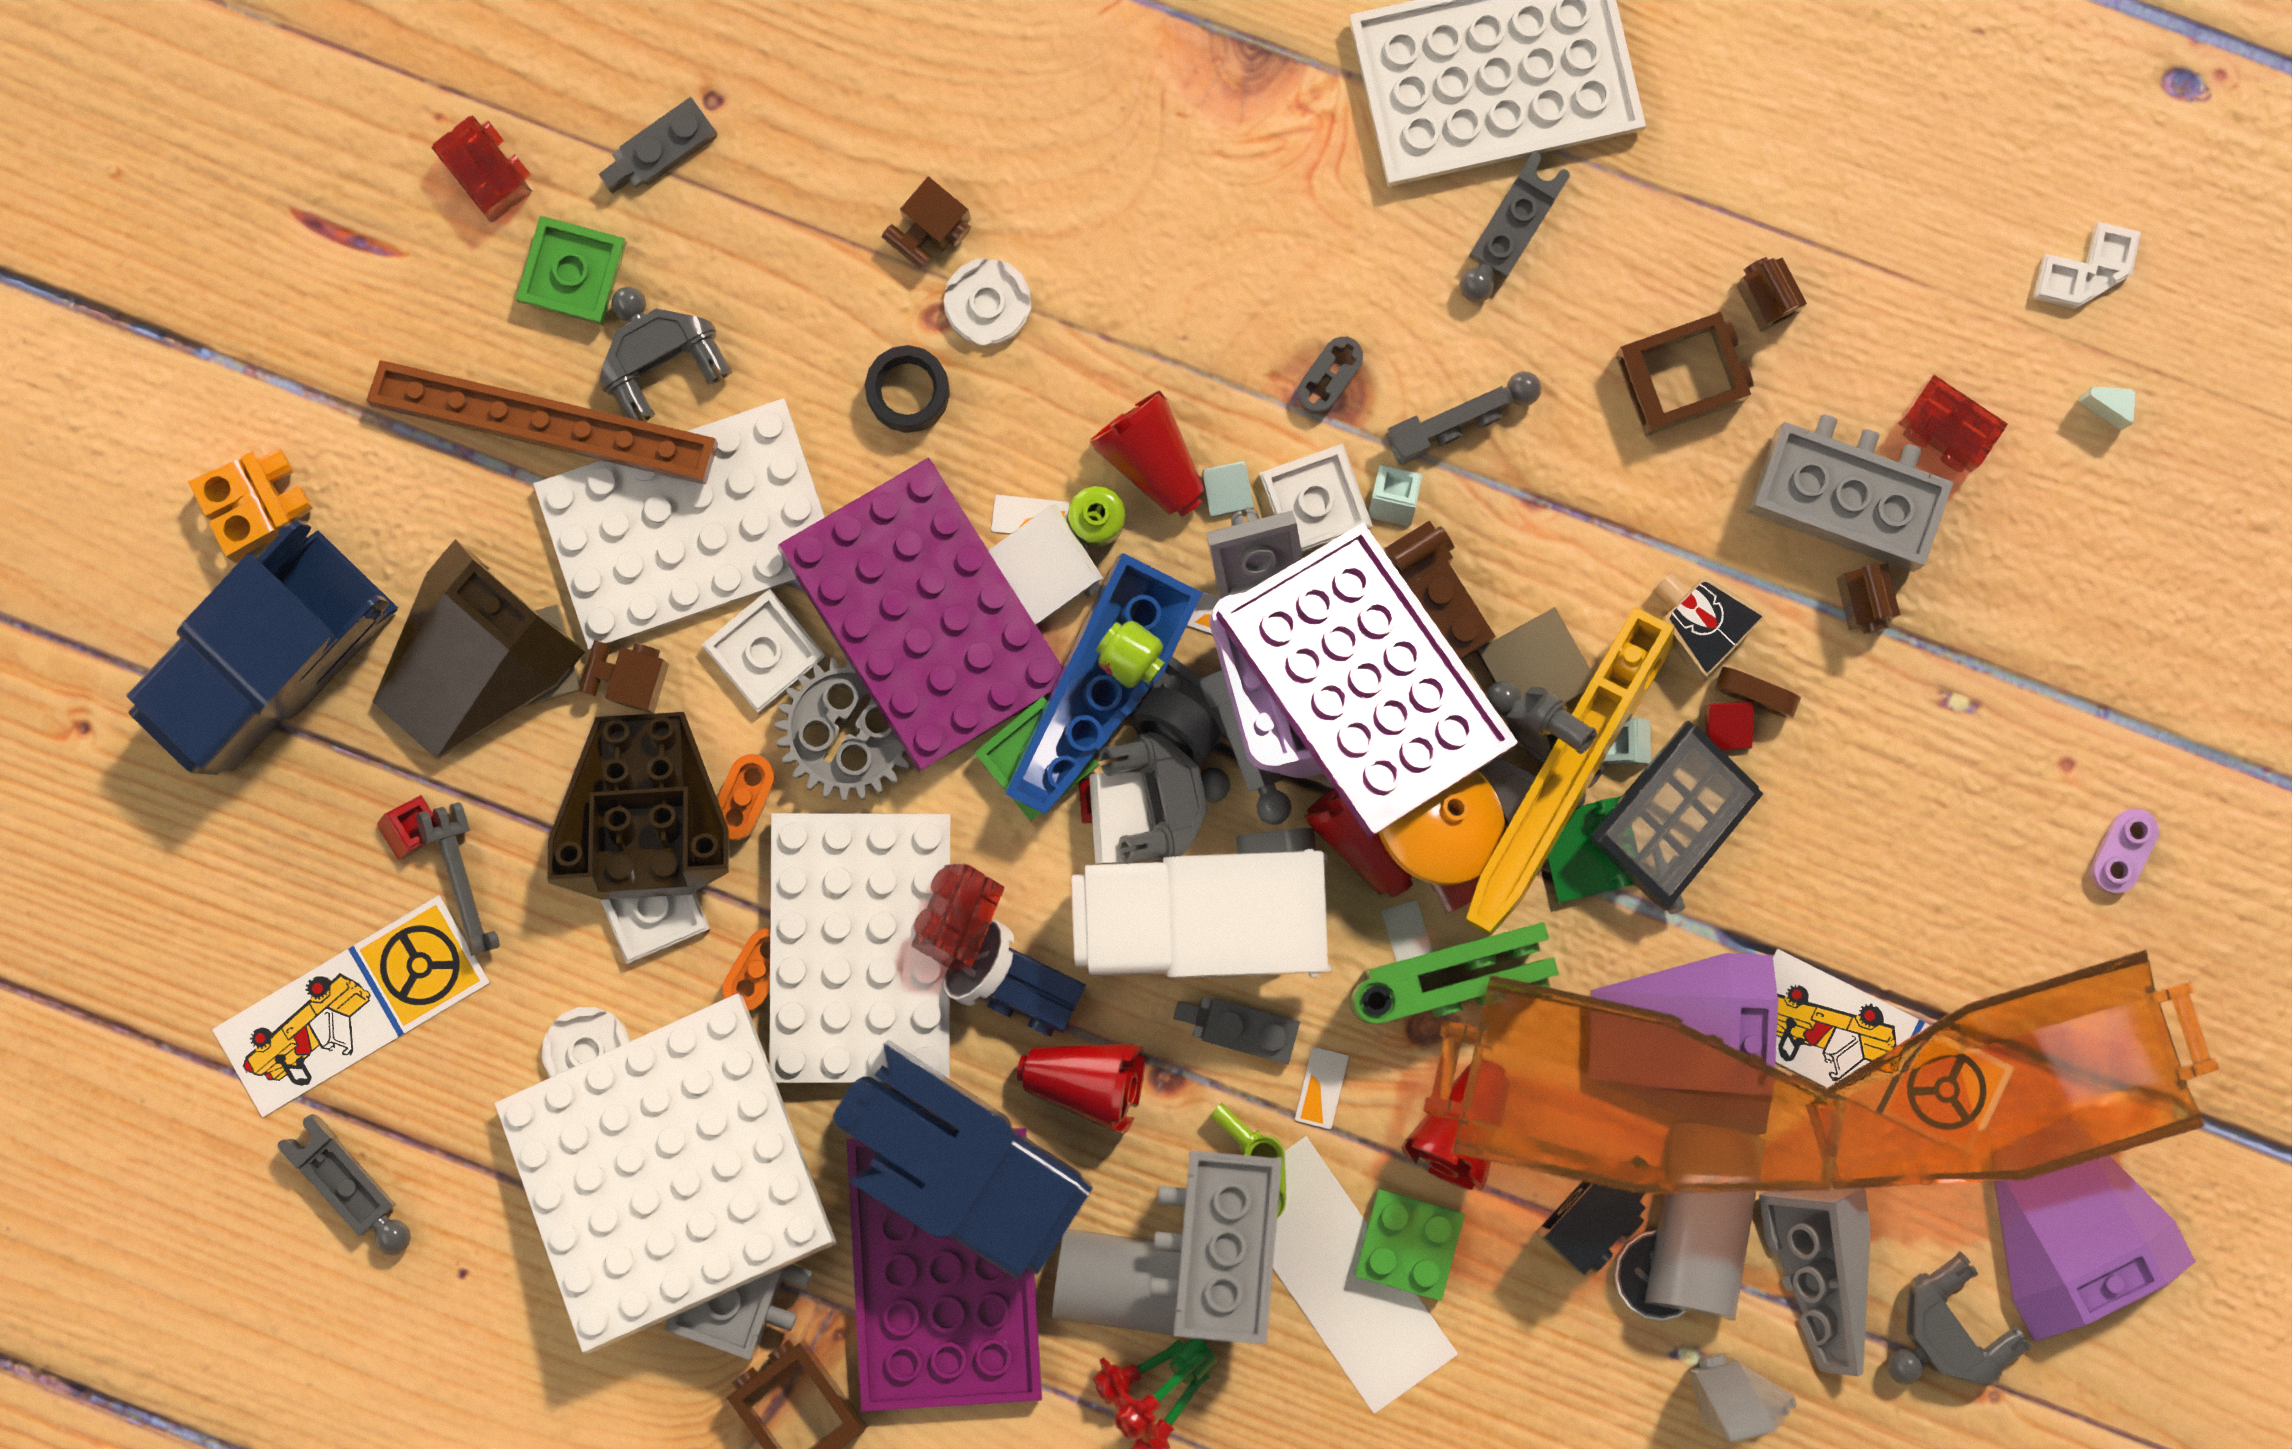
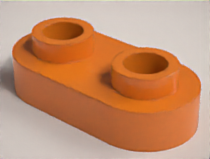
(748, 799)
(752, 967)

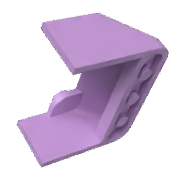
(1259, 719)

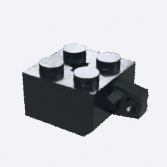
(1590, 1224)

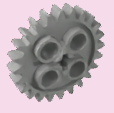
(812, 707)

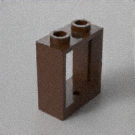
(1642, 388)
(781, 1358)

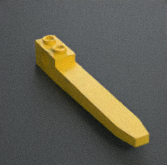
(1565, 775)

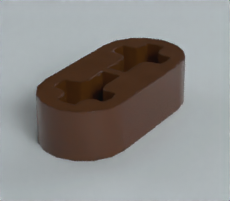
(1755, 690)

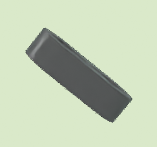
(1338, 381)
(1276, 841)

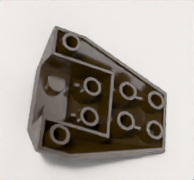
(469, 655)
(639, 813)

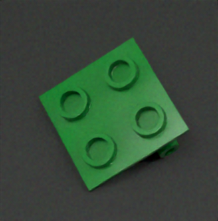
(1577, 863)

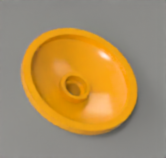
(1446, 846)

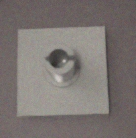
(1253, 550)

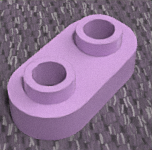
(2124, 849)

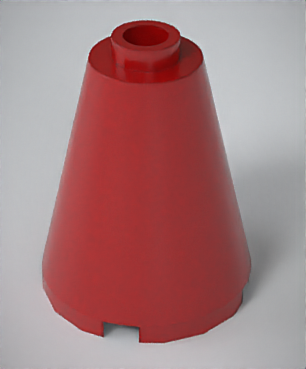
(1152, 454)
(1346, 837)
(1087, 1080)
(1434, 1143)

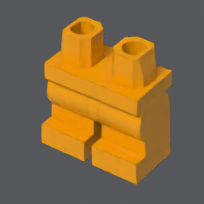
(246, 503)

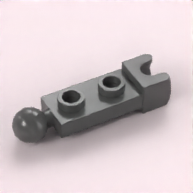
(1511, 229)
(1413, 439)
(1272, 804)
(346, 1185)

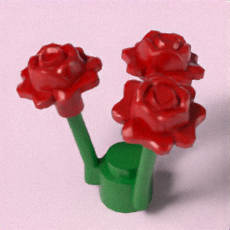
(1136, 1417)

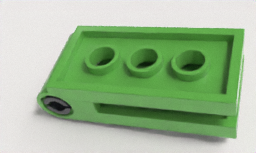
(1402, 992)

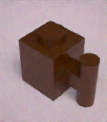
(932, 216)
(1770, 292)
(1420, 552)
(1868, 598)
(633, 679)

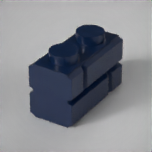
(1037, 993)

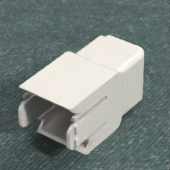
(1203, 916)

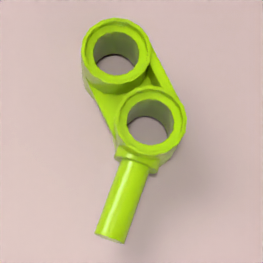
(1248, 1141)

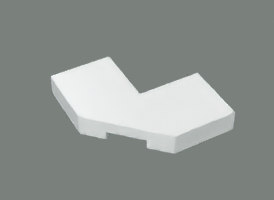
(2107, 264)

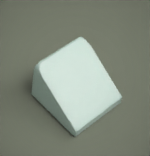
(2111, 404)
(1227, 488)
(1395, 496)
(1631, 744)

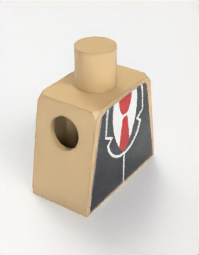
(1705, 621)

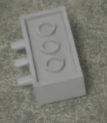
(1851, 494)
(1222, 1247)
(739, 1317)

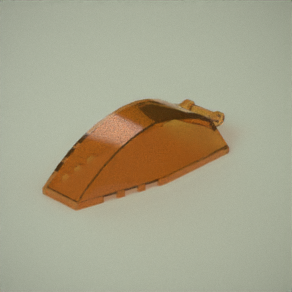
(2025, 1083)
(1630, 1099)

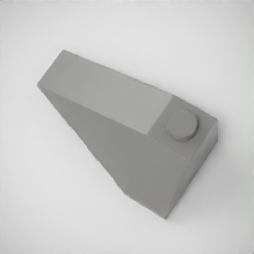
(1826, 1264)
(1737, 1399)

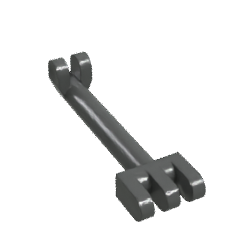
(446, 834)

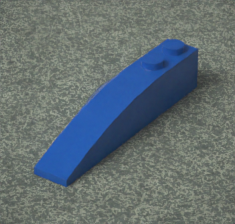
(1085, 699)

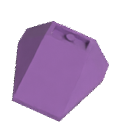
(1717, 996)
(2084, 1245)

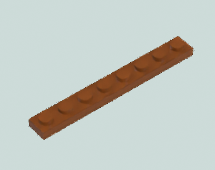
(542, 422)

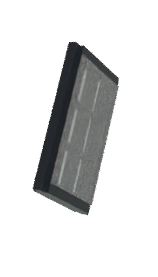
(1676, 815)

